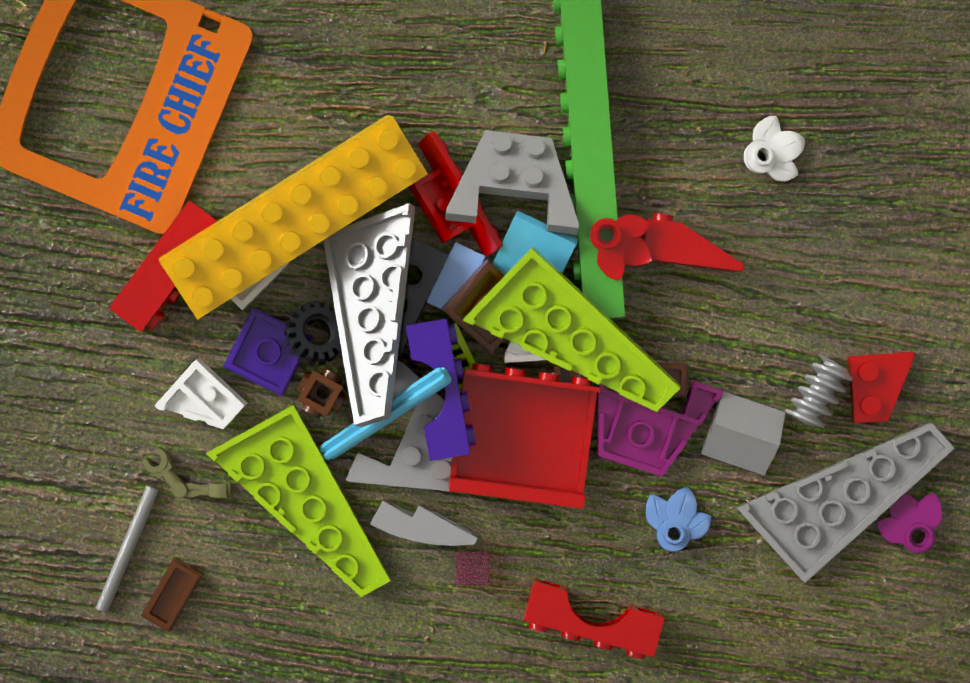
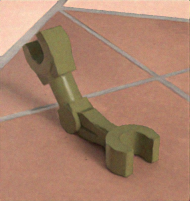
(180, 487)

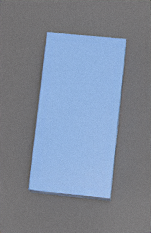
(456, 271)

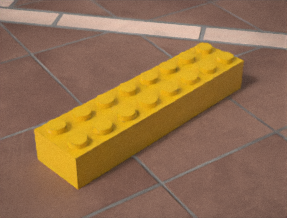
(293, 216)

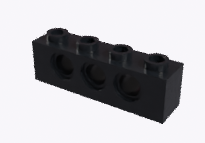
(431, 263)

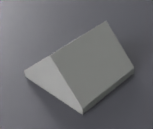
(744, 433)

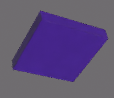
(262, 353)

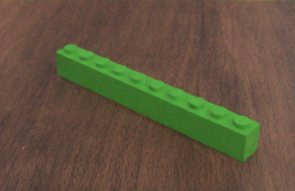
(589, 142)

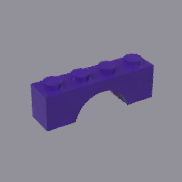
(447, 433)

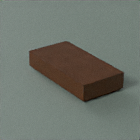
(172, 594)

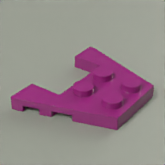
(647, 437)

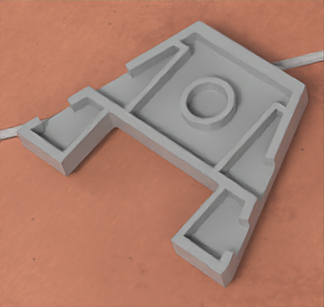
(515, 168)
(411, 462)

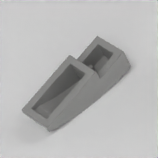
(422, 526)

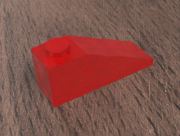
(680, 245)

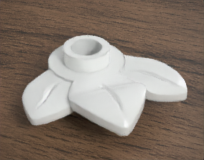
(778, 149)

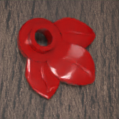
(625, 246)

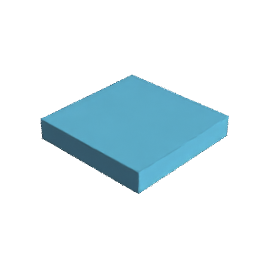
(529, 232)

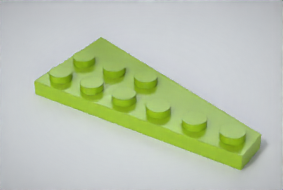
(560, 324)
(295, 484)

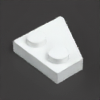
(203, 397)

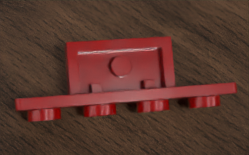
(436, 191)

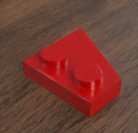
(877, 384)

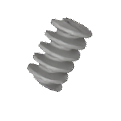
(820, 392)

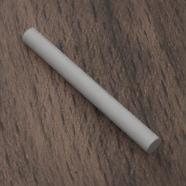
(127, 548)

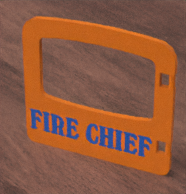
(171, 126)

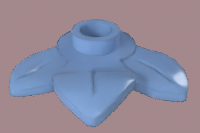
(676, 514)

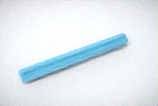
(401, 404)

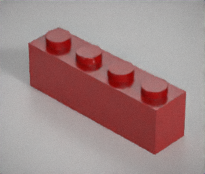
(150, 286)

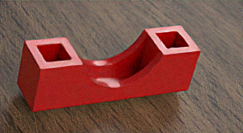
(633, 630)

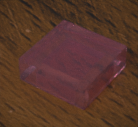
(472, 567)

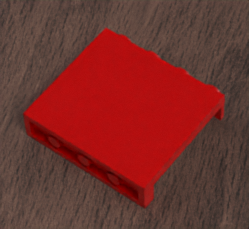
(527, 437)

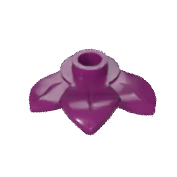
(908, 516)

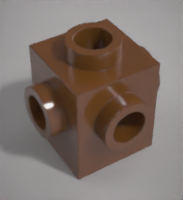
(309, 392)

